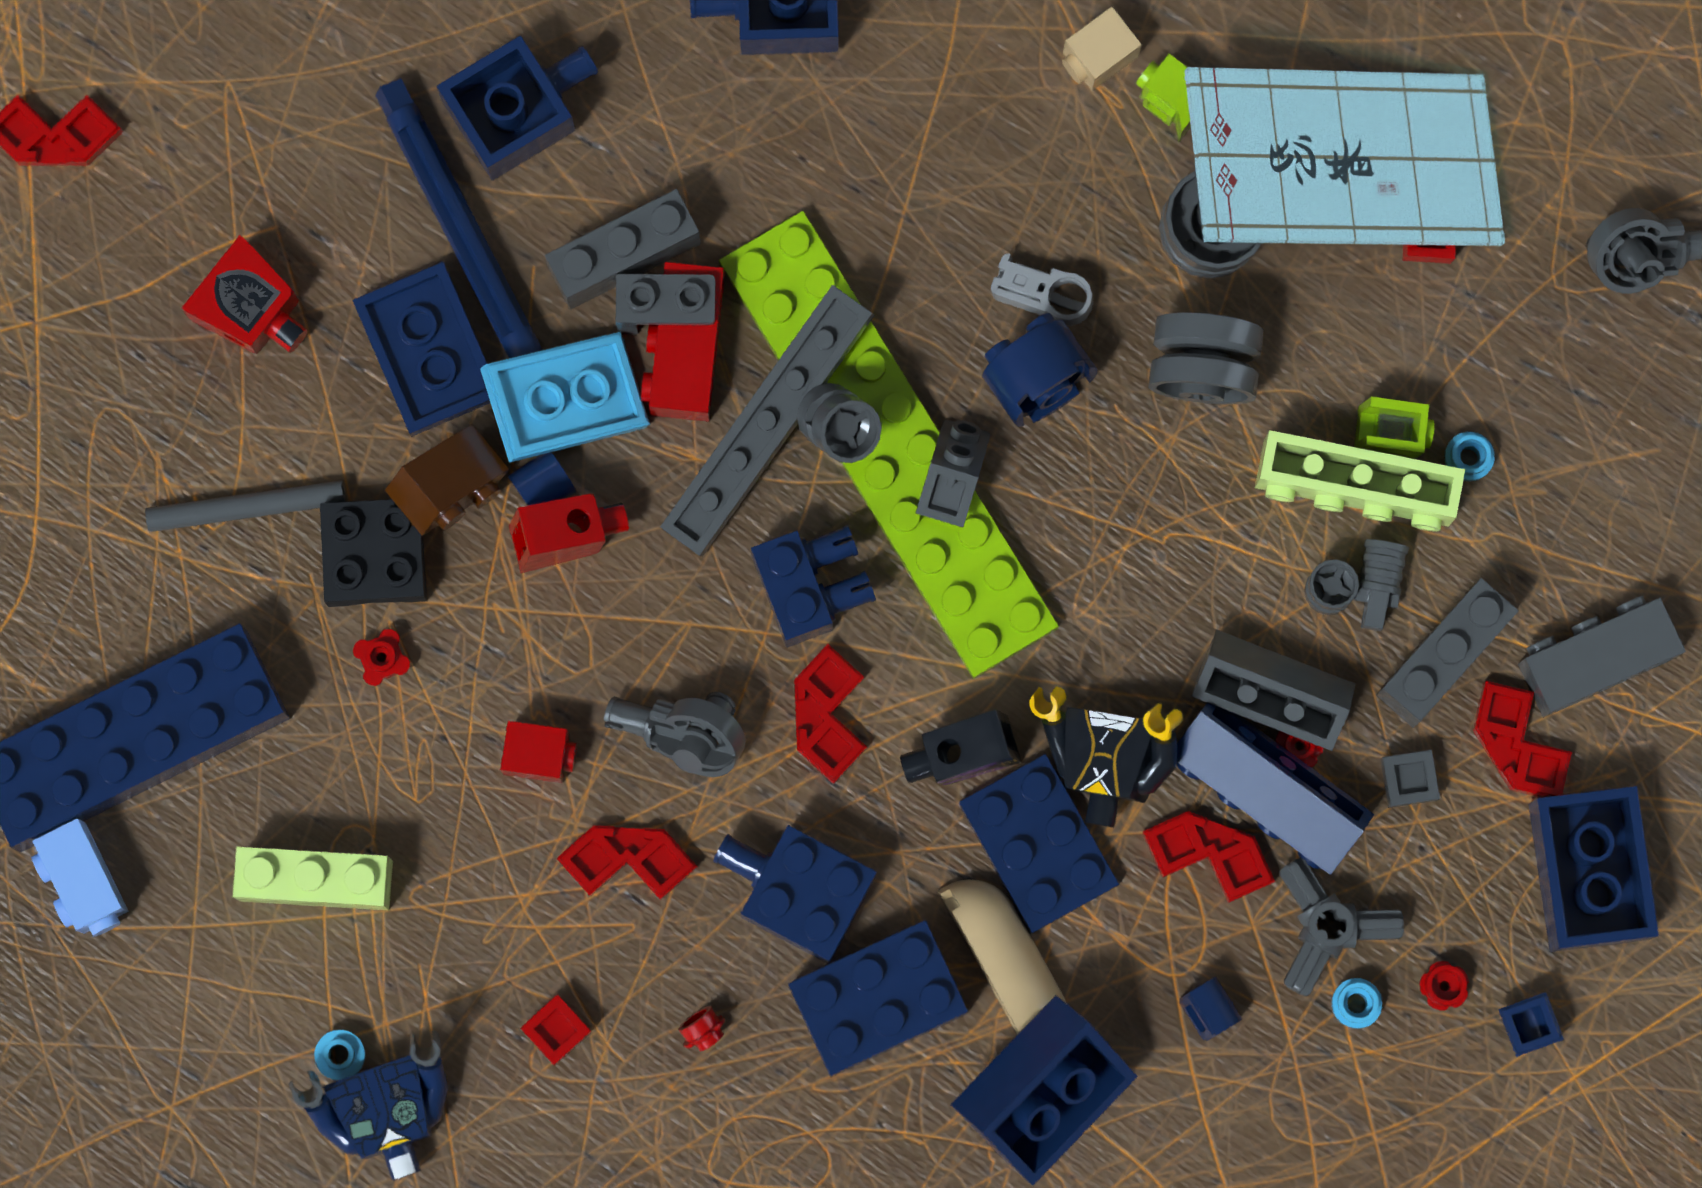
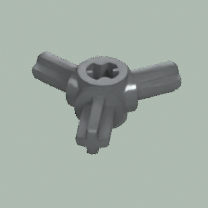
(1316, 947)

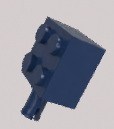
(778, 24)
(512, 104)
(800, 890)

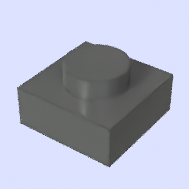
(1410, 778)

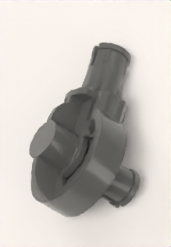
(1642, 245)
(668, 731)

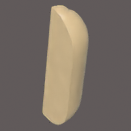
(1002, 949)

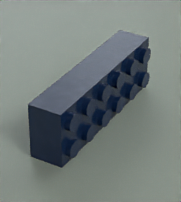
(135, 736)

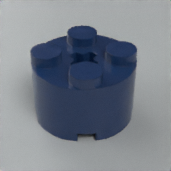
(1037, 370)

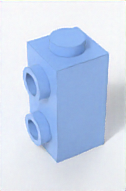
(80, 877)

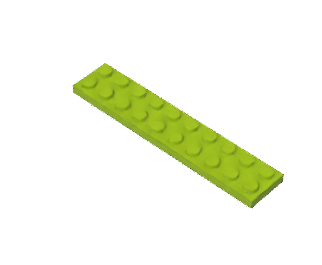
(960, 571)

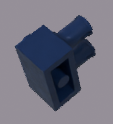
(788, 577)

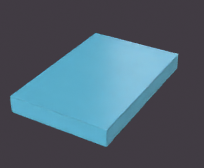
(564, 396)

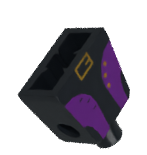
(985, 747)

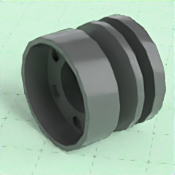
(1184, 241)

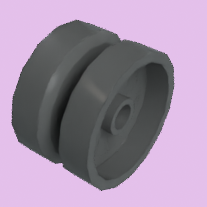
(1206, 358)

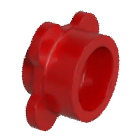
(394, 663)

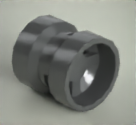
(1335, 579)

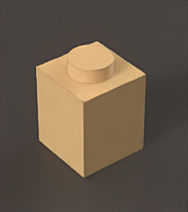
(1100, 49)

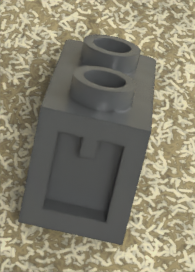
(663, 300)
(953, 472)

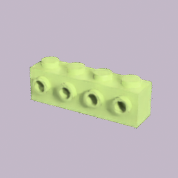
(1359, 479)

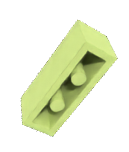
(312, 878)

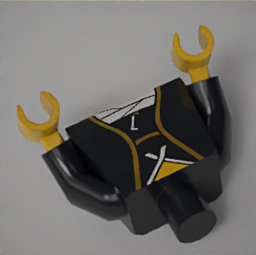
(1108, 753)

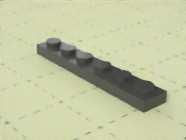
(766, 421)

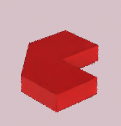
(70, 142)
(817, 695)
(1501, 731)
(608, 849)
(1231, 852)

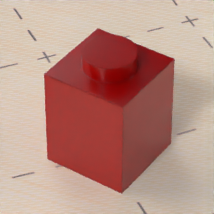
(537, 752)

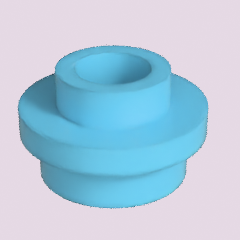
(1477, 443)
(1372, 999)
(355, 1059)

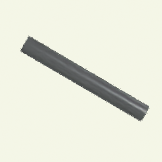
(243, 506)

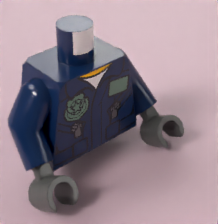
(382, 1107)

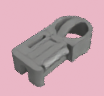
(1035, 289)

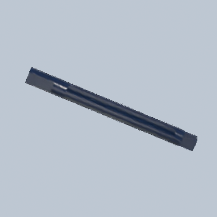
(457, 220)

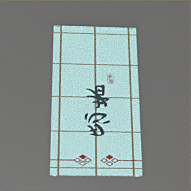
(1343, 157)

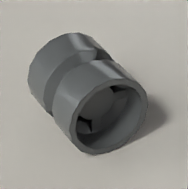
(839, 423)

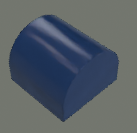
(542, 480)
(1210, 1009)
(1531, 1024)

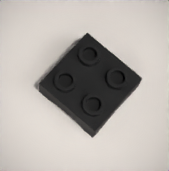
(370, 554)

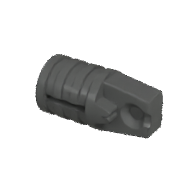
(1380, 580)

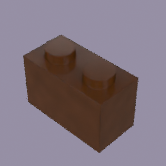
(447, 481)

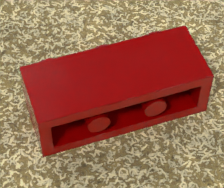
(684, 358)

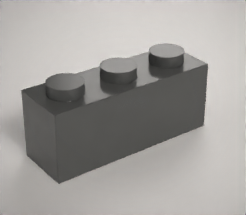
(623, 247)
(1447, 653)
(1600, 655)
(1274, 690)

